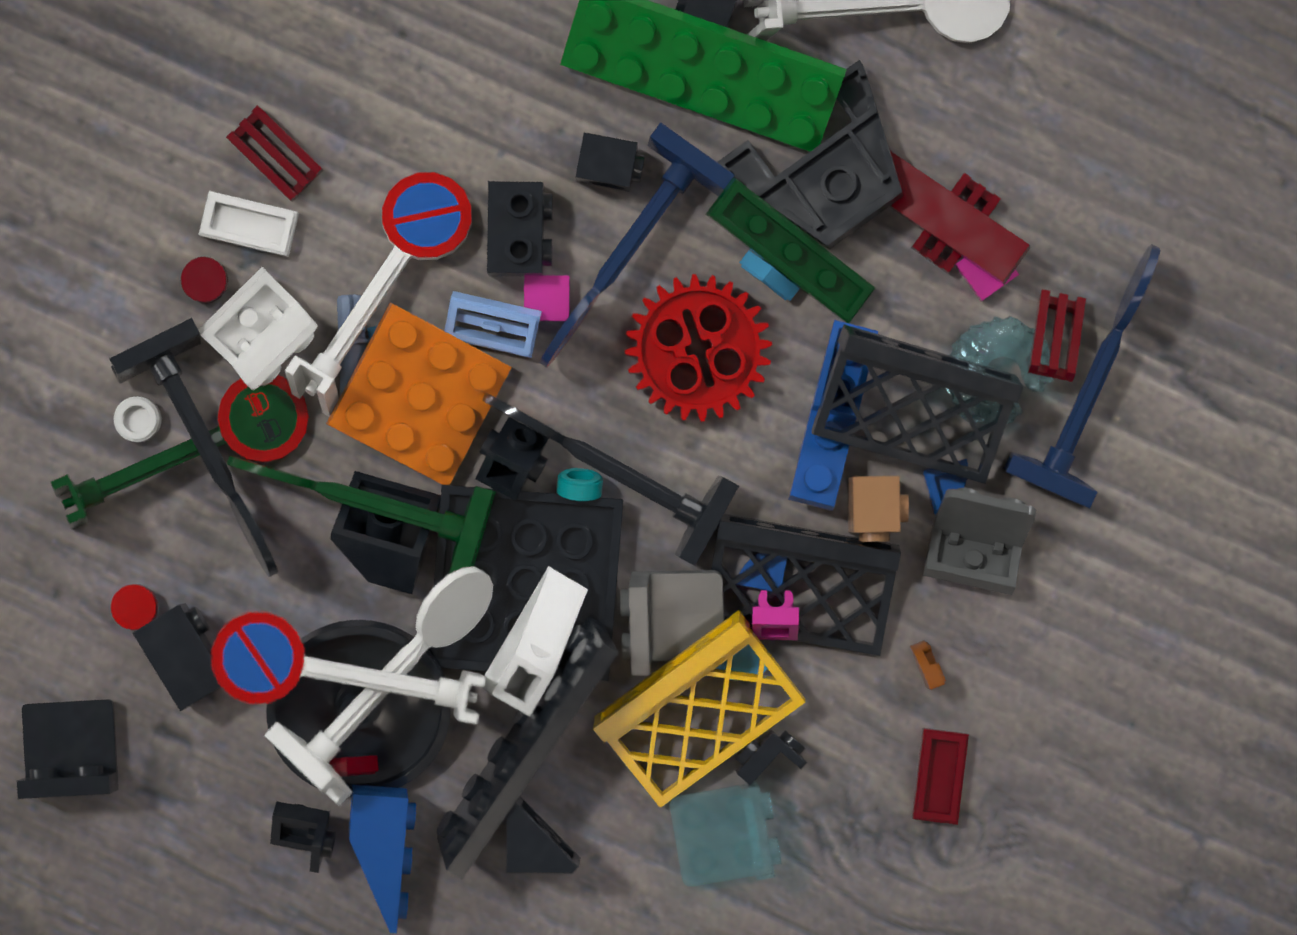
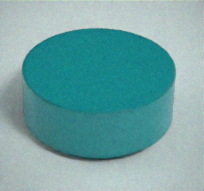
(579, 484)

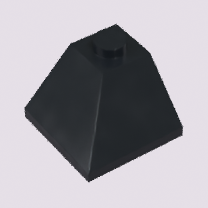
(383, 547)

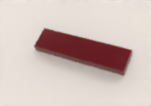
(957, 223)

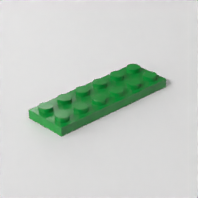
(705, 68)

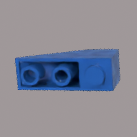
(378, 839)

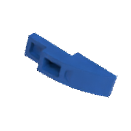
(823, 459)

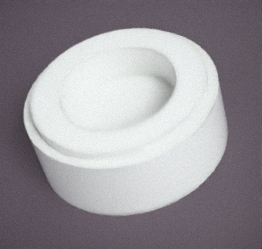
(137, 419)

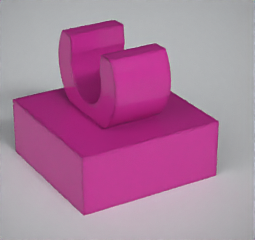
(775, 622)

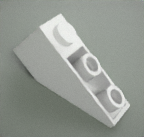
(535, 643)

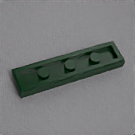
(790, 250)

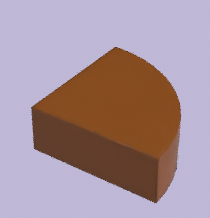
(929, 669)

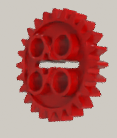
(737, 335)

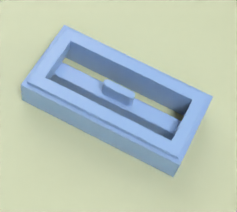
(497, 309)

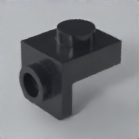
(757, 756)
(304, 830)

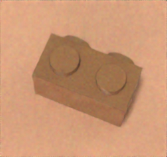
(876, 507)

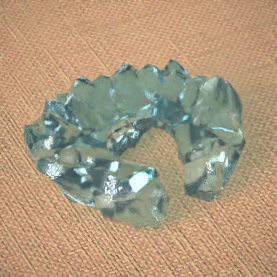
(993, 340)

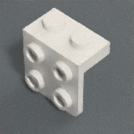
(259, 329)

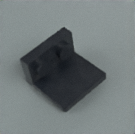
(69, 749)

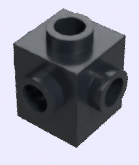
(512, 458)

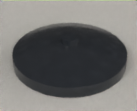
(400, 729)

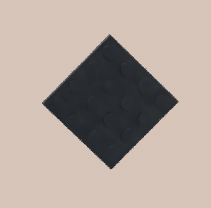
(515, 552)

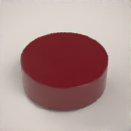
(204, 279)

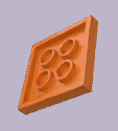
(418, 395)

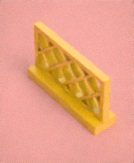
(676, 677)

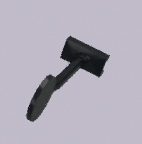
(159, 356)
(699, 516)

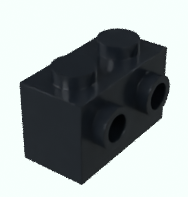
(517, 228)
(180, 654)

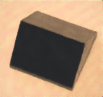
(535, 845)

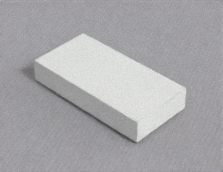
(248, 224)

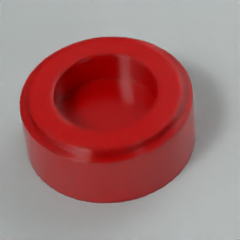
(134, 606)

